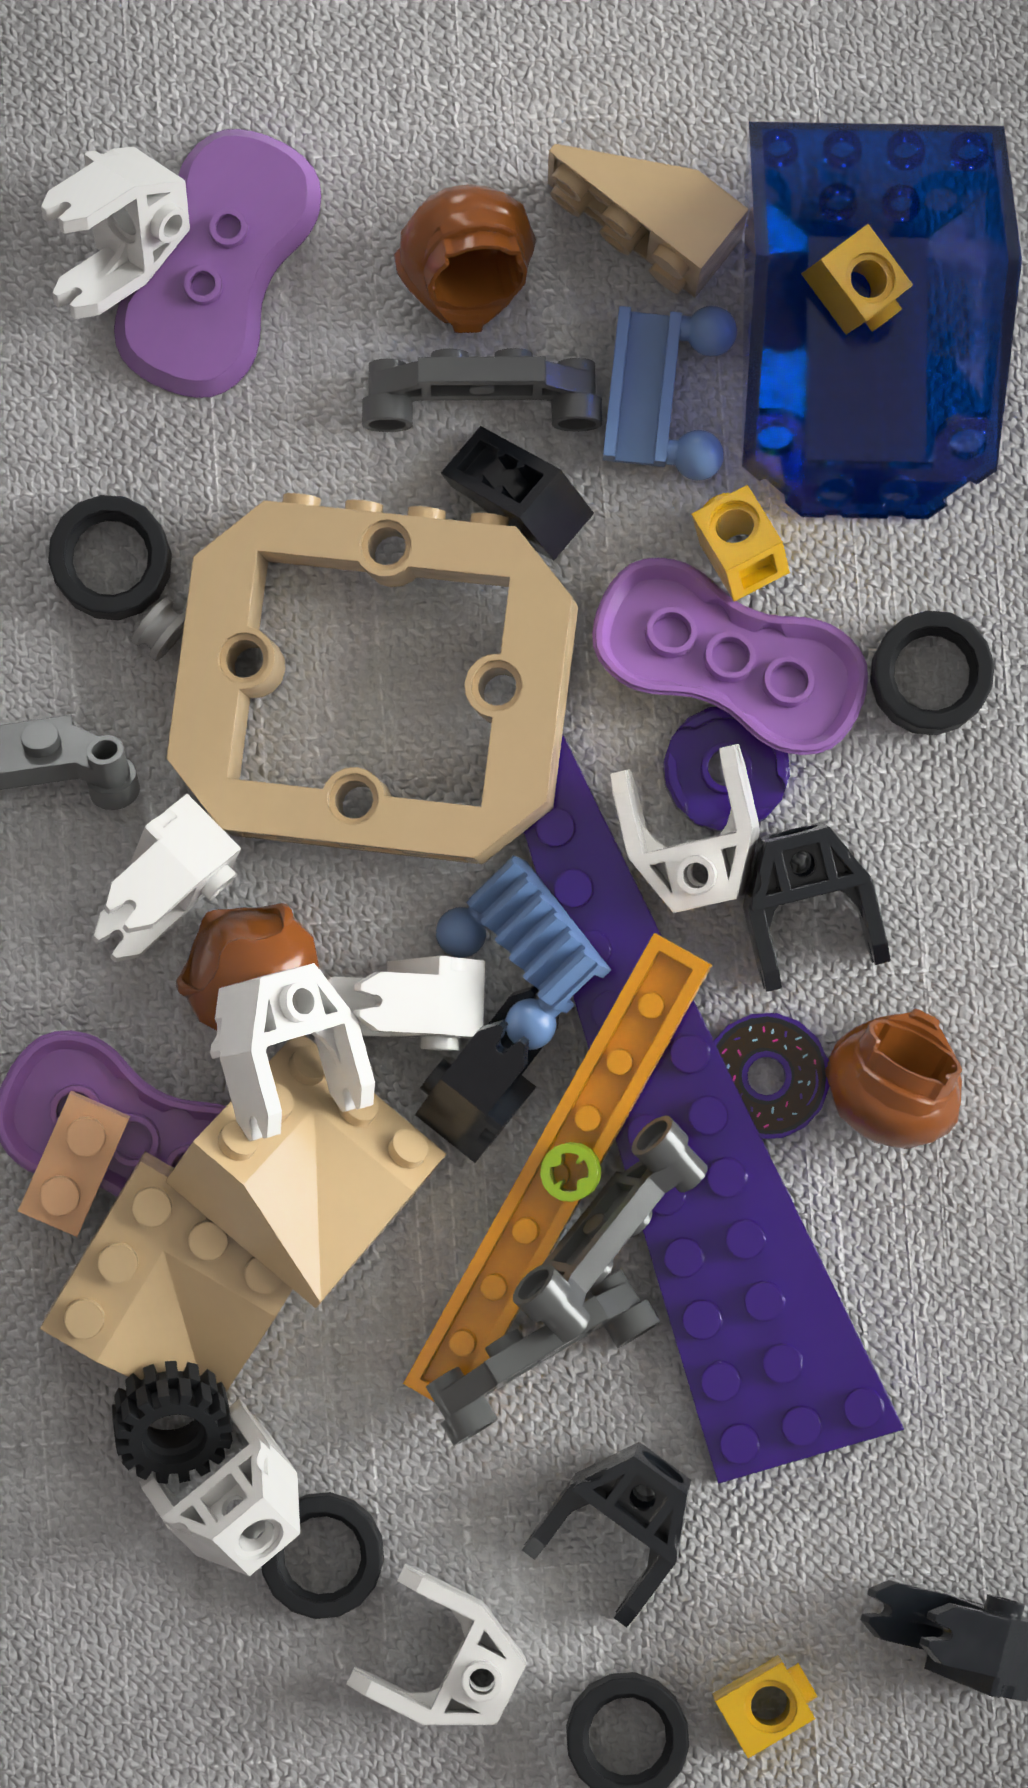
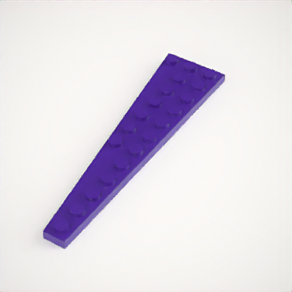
(739, 1276)

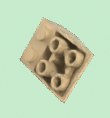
(655, 208)

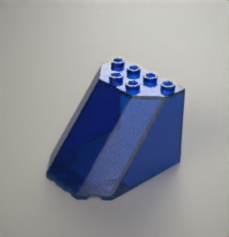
(920, 402)

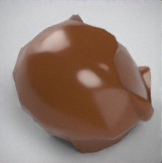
(466, 254)
(241, 947)
(896, 1080)

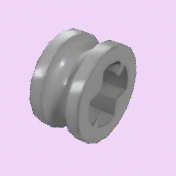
(160, 629)

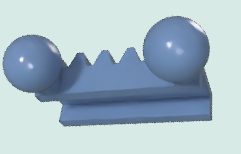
(645, 389)
(540, 942)

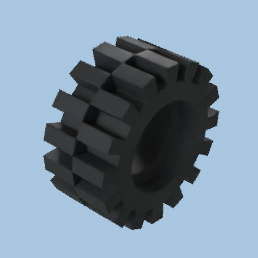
(167, 1395)

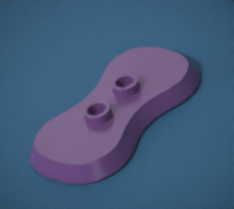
(201, 310)
(681, 635)
(89, 1066)

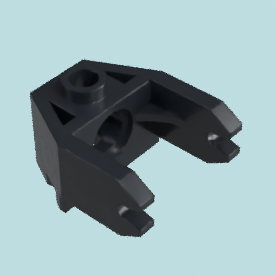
(827, 871)
(482, 1087)
(651, 1519)
(963, 1638)

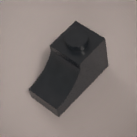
(520, 487)

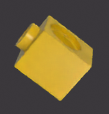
(832, 281)
(747, 563)
(757, 1733)

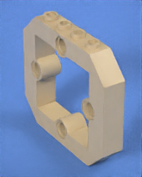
(226, 620)

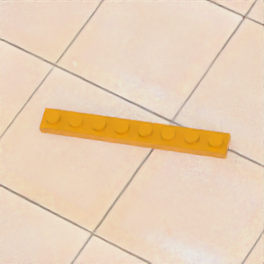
(587, 1114)

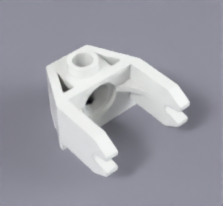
(136, 224)
(724, 855)
(172, 868)
(420, 999)
(277, 1010)
(269, 1504)
(482, 1647)

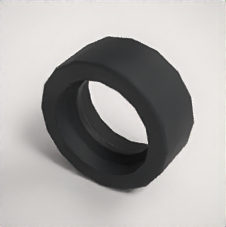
(93, 512)
(970, 643)
(349, 1597)
(627, 1686)

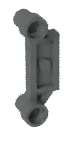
(506, 376)
(60, 751)
(618, 1212)
(463, 1397)

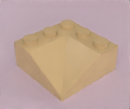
(316, 1190)
(164, 1287)

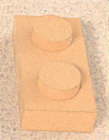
(74, 1163)

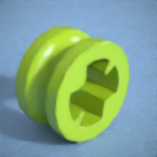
(584, 1185)

